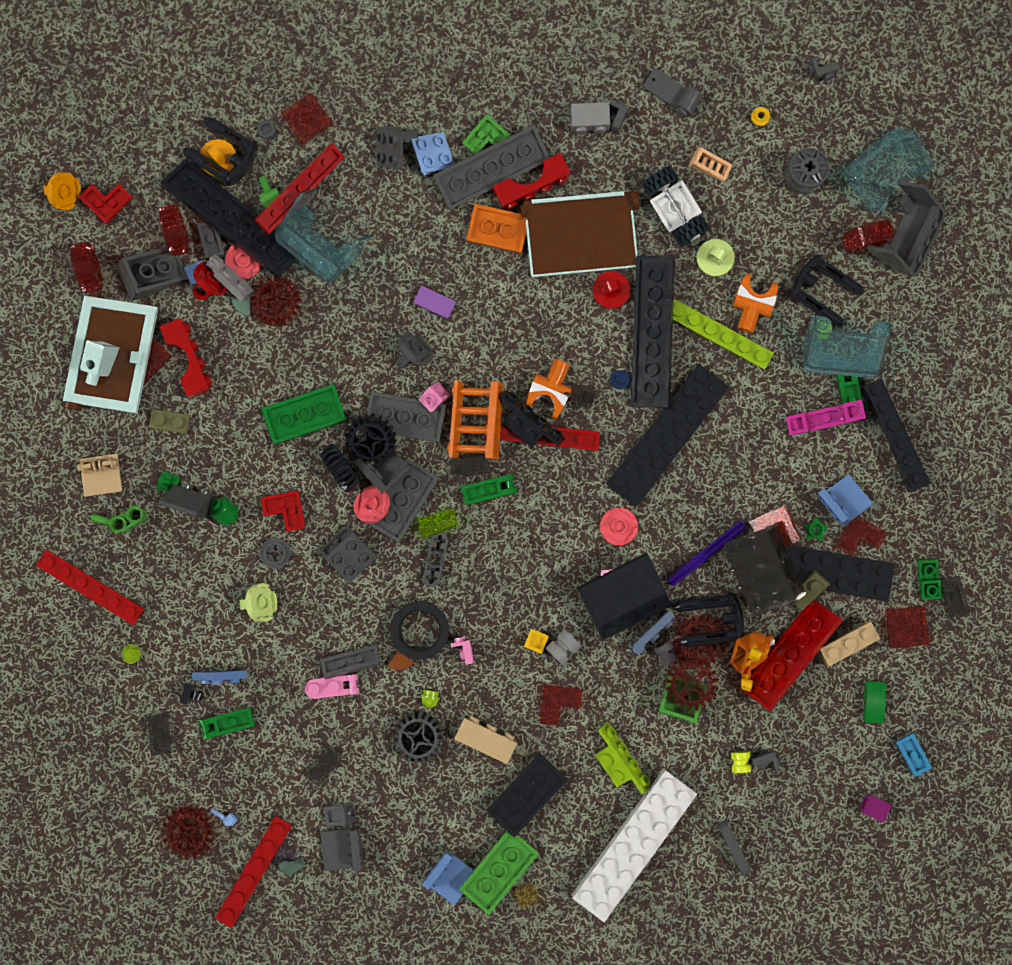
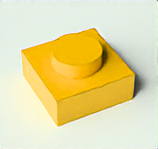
(536, 641)

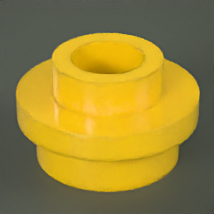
(756, 120)

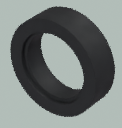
(398, 640)

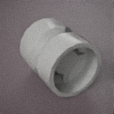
(563, 647)

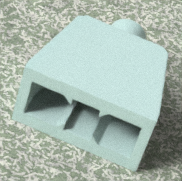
(98, 360)

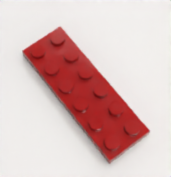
(792, 654)

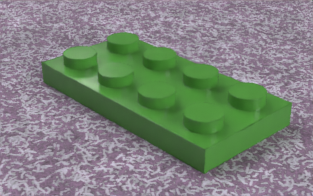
(498, 871)

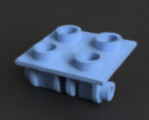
(432, 153)

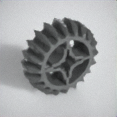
(402, 731)

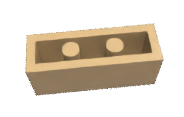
(848, 643)
(486, 739)

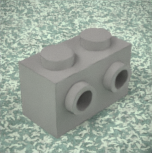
(590, 117)

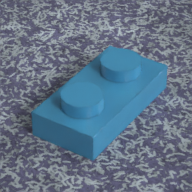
(913, 754)

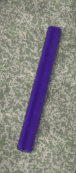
(706, 553)

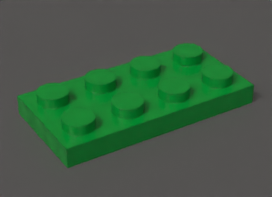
(304, 414)

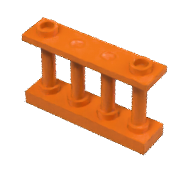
(494, 415)

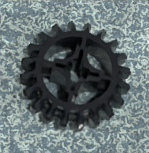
(357, 442)
(340, 468)

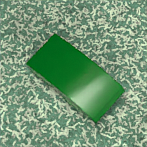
(929, 579)
(874, 701)

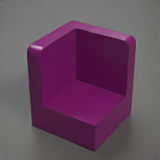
(875, 808)

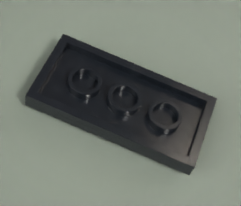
(526, 795)

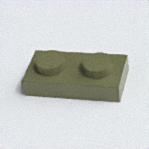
(169, 421)
(813, 586)

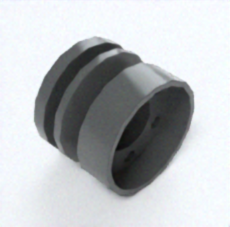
(798, 176)

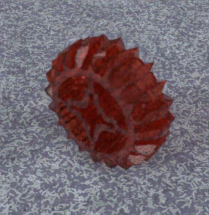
(174, 229)
(868, 234)
(86, 267)
(275, 284)
(686, 631)
(699, 691)
(201, 822)

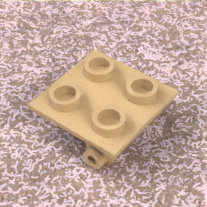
(100, 475)

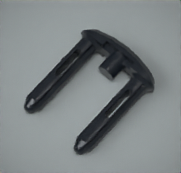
(241, 163)
(806, 277)
(734, 617)

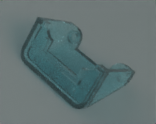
(889, 160)
(842, 351)

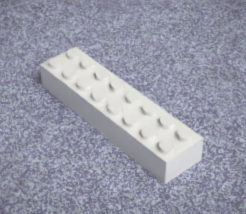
(633, 845)

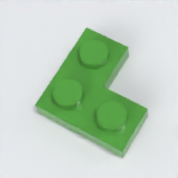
(485, 132)

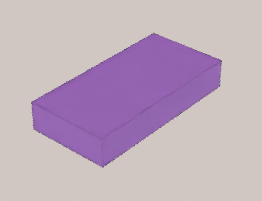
(434, 302)

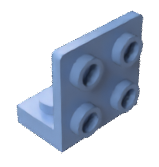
(845, 500)
(448, 877)

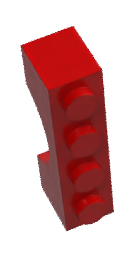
(510, 193)
(177, 335)

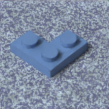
(217, 677)

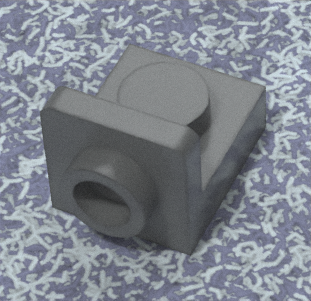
(617, 119)
(763, 759)
(339, 814)

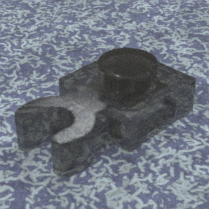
(582, 395)

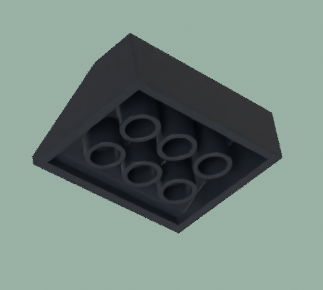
(624, 596)

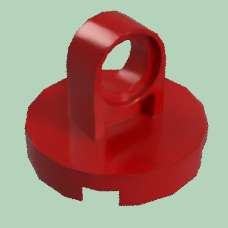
(204, 277)
(611, 290)

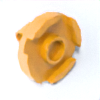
(220, 153)
(62, 190)

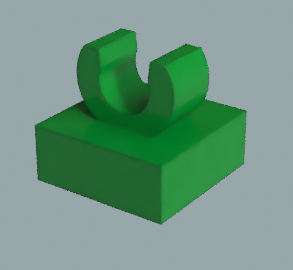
(167, 481)

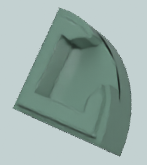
(243, 307)
(290, 868)

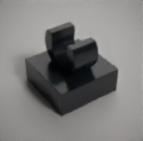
(189, 693)

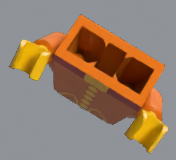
(749, 653)

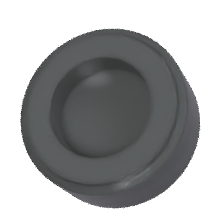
(266, 129)

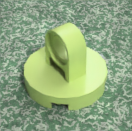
(715, 257)
(259, 602)

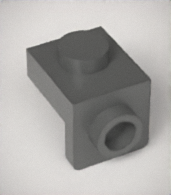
(825, 72)

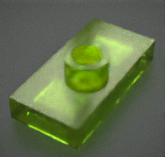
(437, 523)

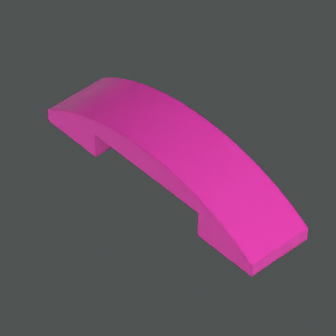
(826, 418)

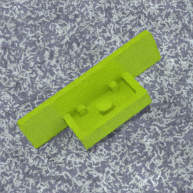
(619, 762)

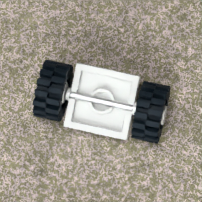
(675, 206)

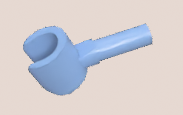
(228, 820)

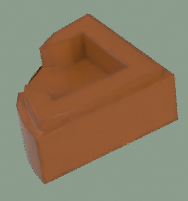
(400, 662)

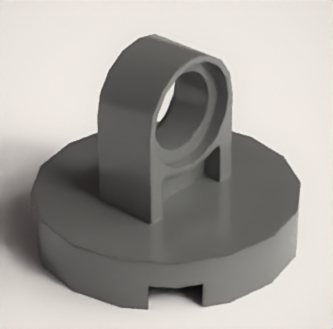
(414, 350)

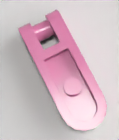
(331, 687)

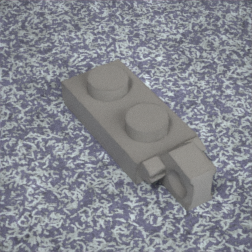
(229, 278)

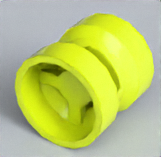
(740, 762)

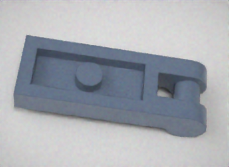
(652, 633)

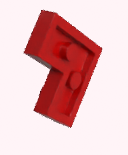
(106, 206)
(288, 504)

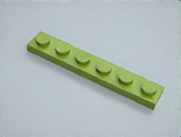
(721, 335)

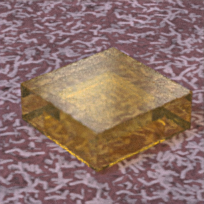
(526, 896)

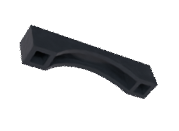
(905, 455)

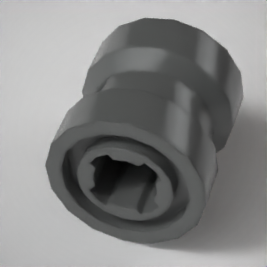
(666, 654)

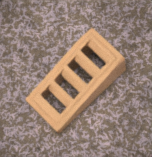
(708, 170)

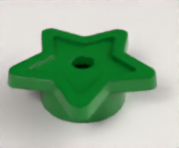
(820, 529)

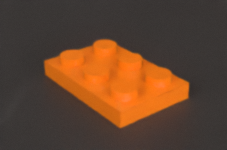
(497, 229)

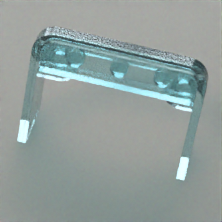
(310, 247)

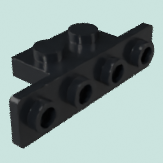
(528, 424)

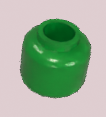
(224, 511)

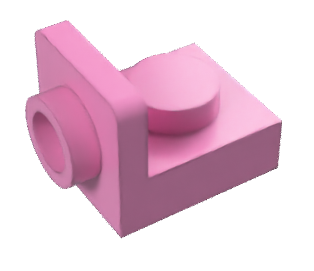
(434, 396)
(465, 653)

